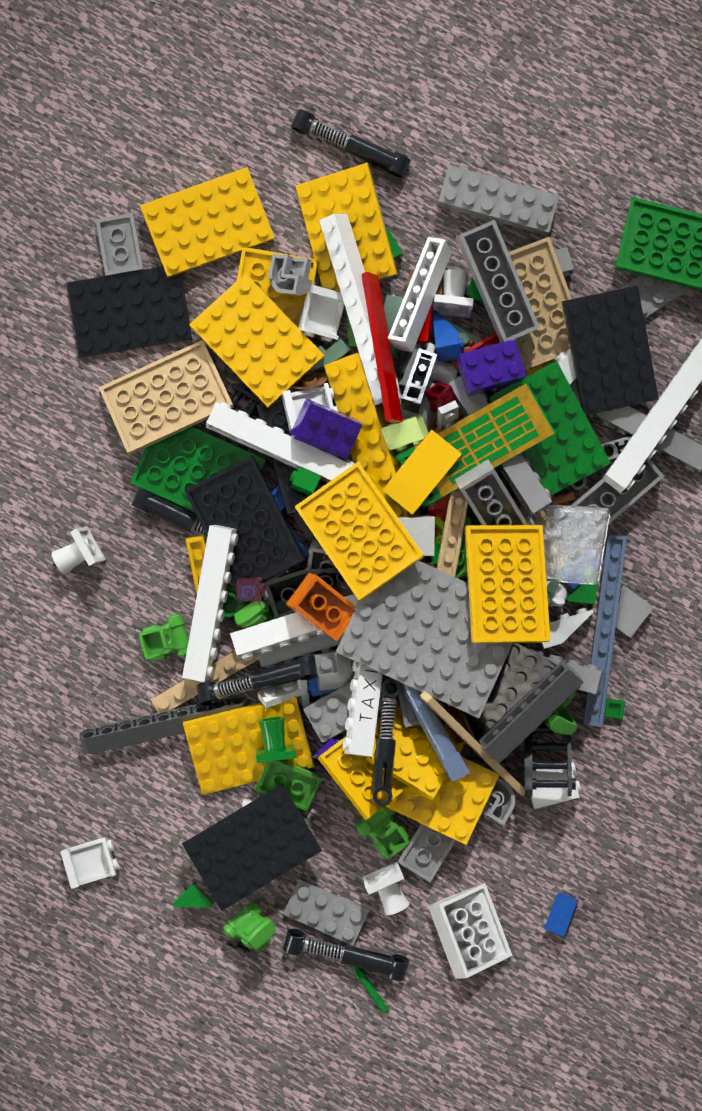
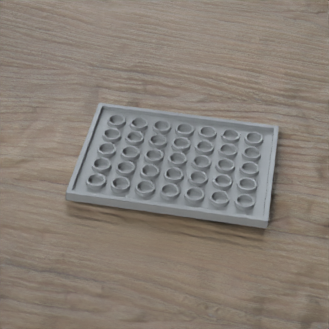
(422, 637)

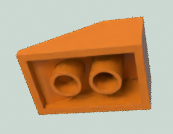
(322, 606)

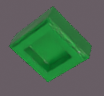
(614, 709)

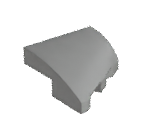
(631, 612)

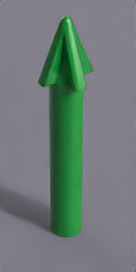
(360, 974)

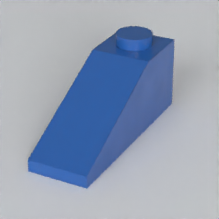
(446, 339)

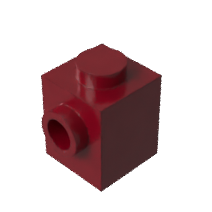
(440, 395)

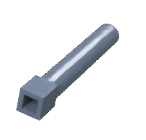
(449, 757)

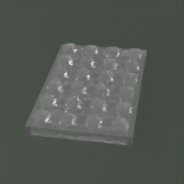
(572, 541)

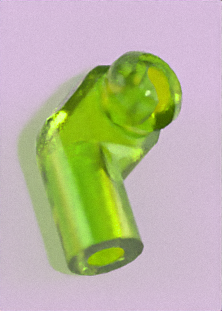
(439, 524)

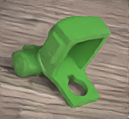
(253, 614)
(166, 639)
(561, 720)
(387, 835)
(251, 927)

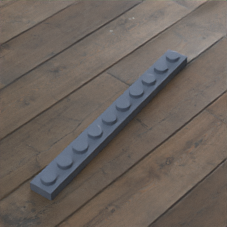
(605, 625)

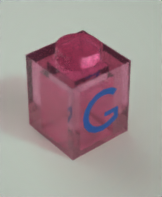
(250, 589)

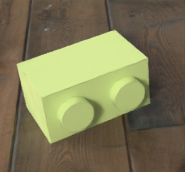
(410, 430)

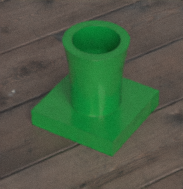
(274, 741)

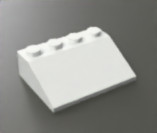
(470, 931)

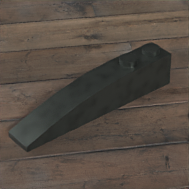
(283, 588)

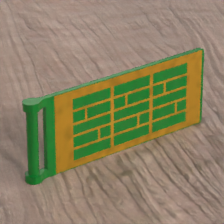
(491, 433)

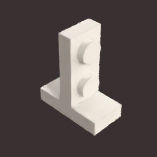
(284, 692)

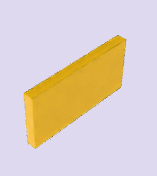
(422, 472)

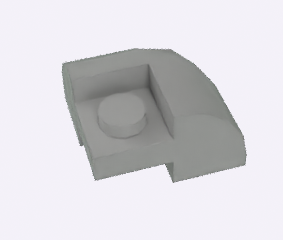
(290, 274)
(333, 670)
(500, 803)

